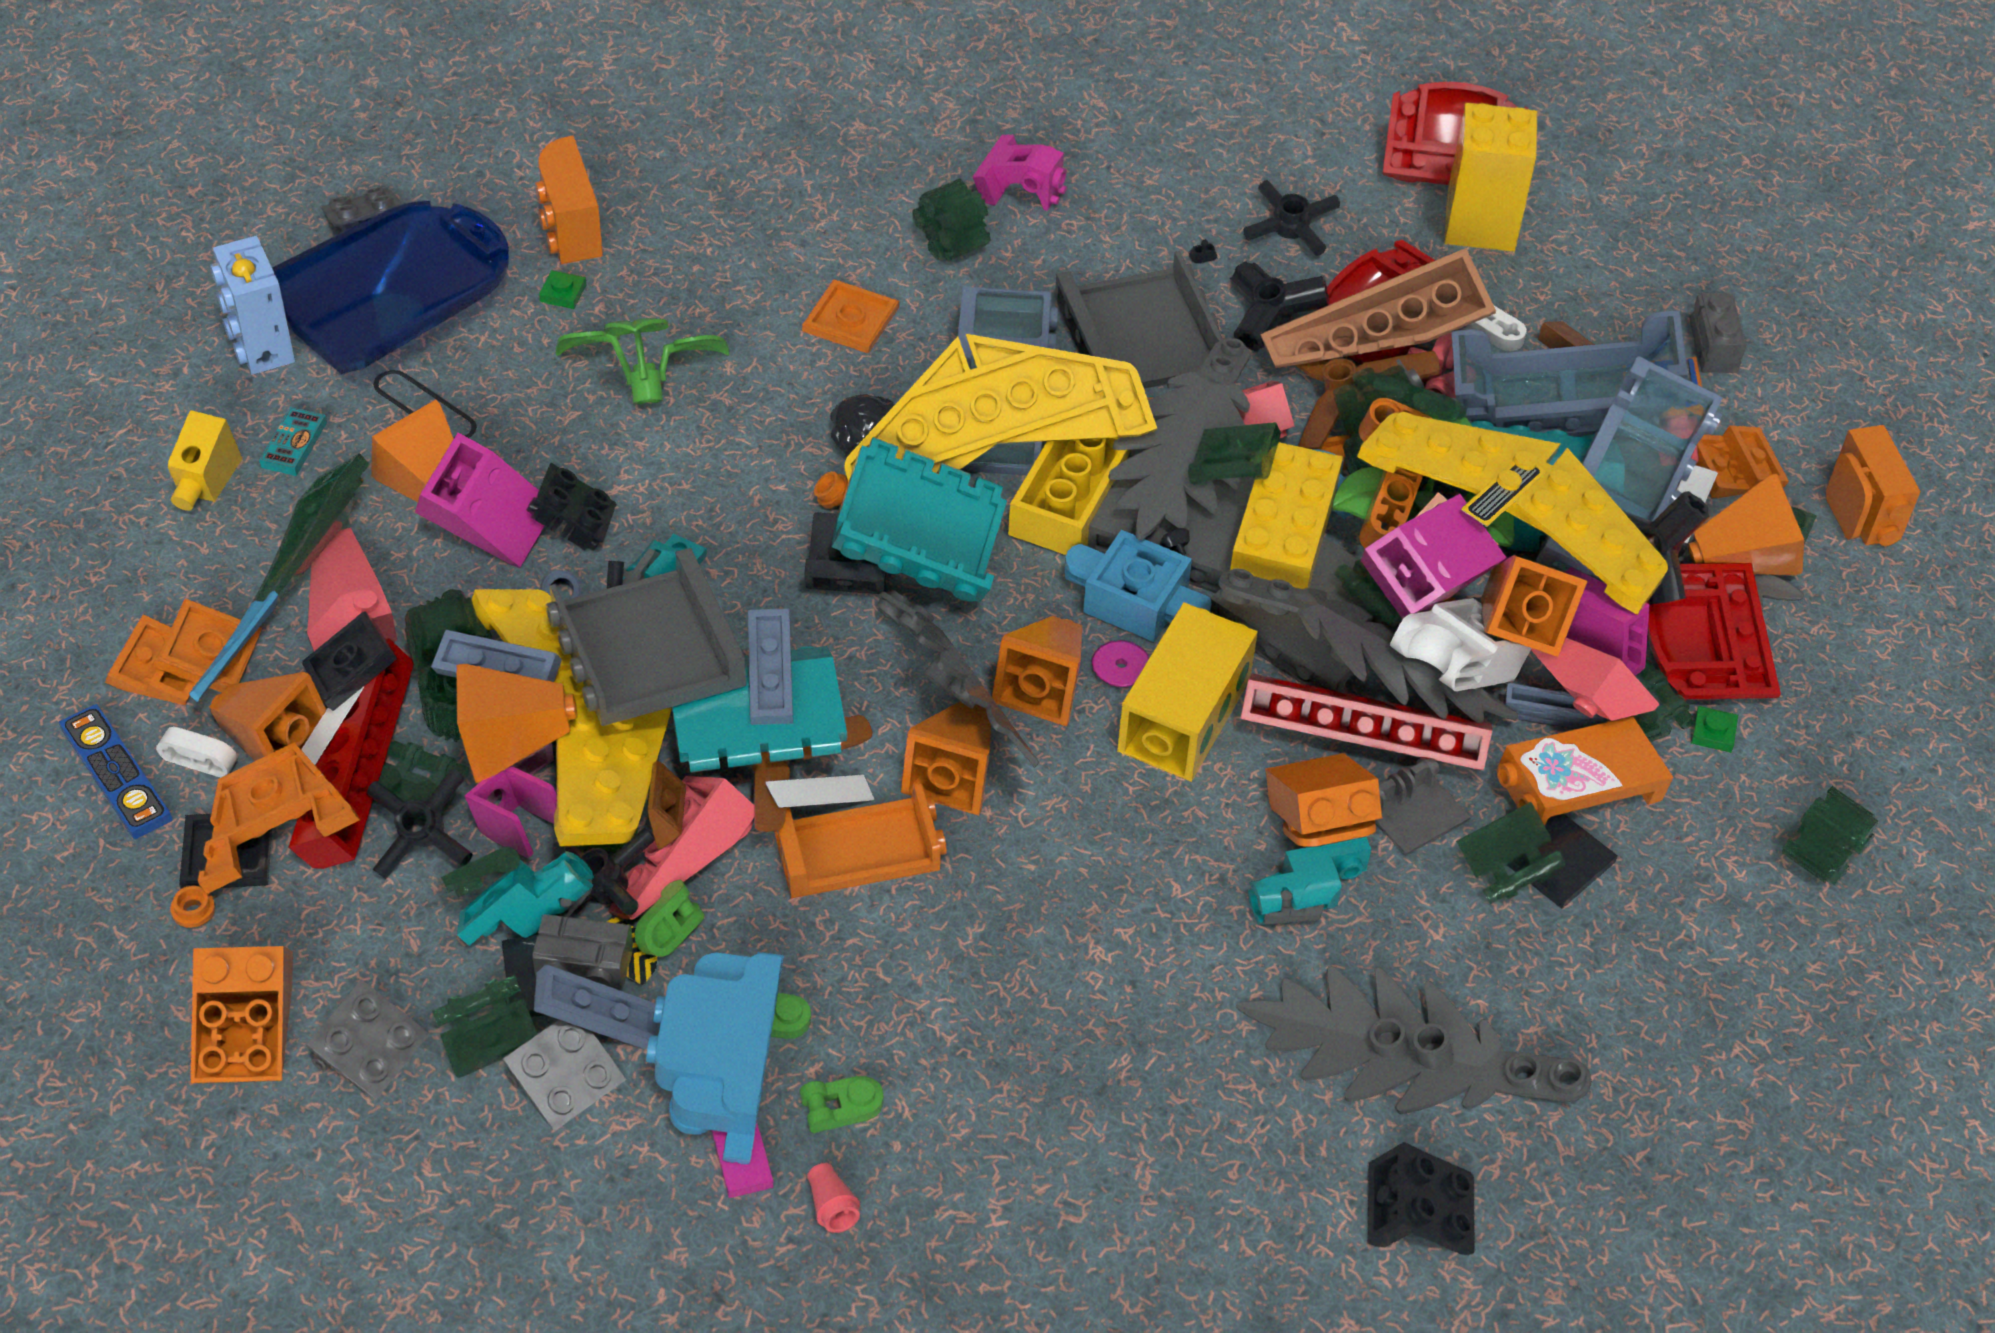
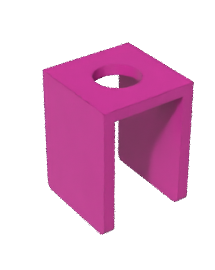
(517, 790)

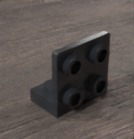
(832, 570)
(1422, 1197)

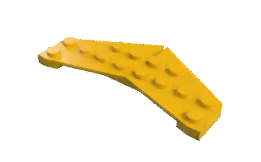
(1011, 398)
(1561, 503)
(599, 767)

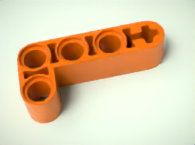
(1400, 485)

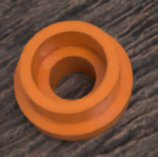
(831, 489)
(192, 896)

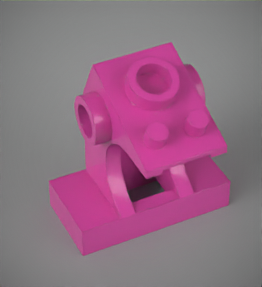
(1034, 166)

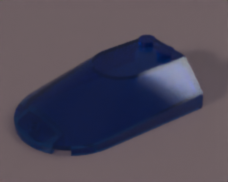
(390, 280)

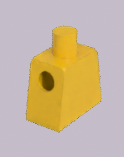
(202, 459)

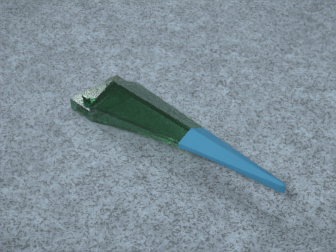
(313, 525)

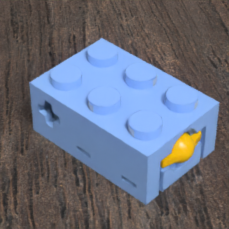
(253, 305)

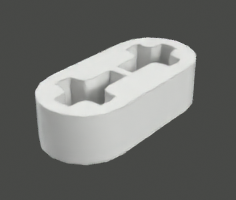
(1500, 324)
(197, 752)

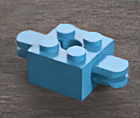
(1136, 566)

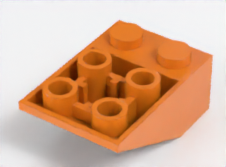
(240, 1013)

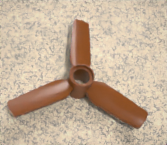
(1339, 373)
(766, 811)

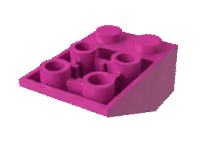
(481, 501)
(1431, 557)

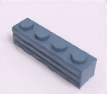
(1547, 707)

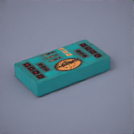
(293, 441)

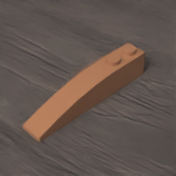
(1387, 316)

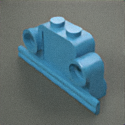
(717, 1045)

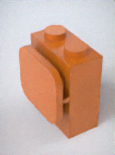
(1871, 488)
(1324, 800)

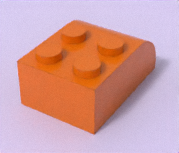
(568, 203)

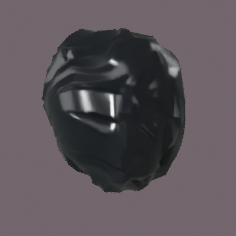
(856, 418)

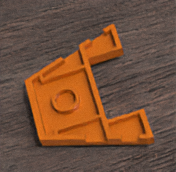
(261, 798)

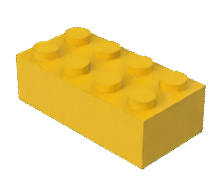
(1064, 492)
(1288, 516)

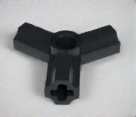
(1272, 301)
(1672, 530)

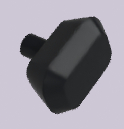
(1203, 252)
(1176, 540)

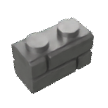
(1717, 333)
(584, 948)

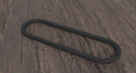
(431, 393)

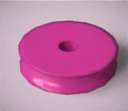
(1119, 652)

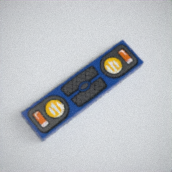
(115, 771)

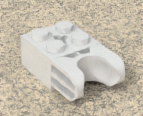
(1456, 644)

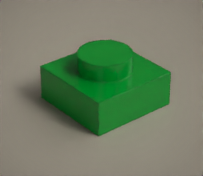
(562, 289)
(1714, 729)

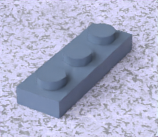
(497, 655)
(770, 666)
(595, 1006)

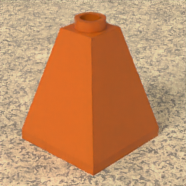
(411, 450)
(1753, 530)
(1530, 604)
(1040, 669)
(269, 712)
(508, 717)
(950, 757)

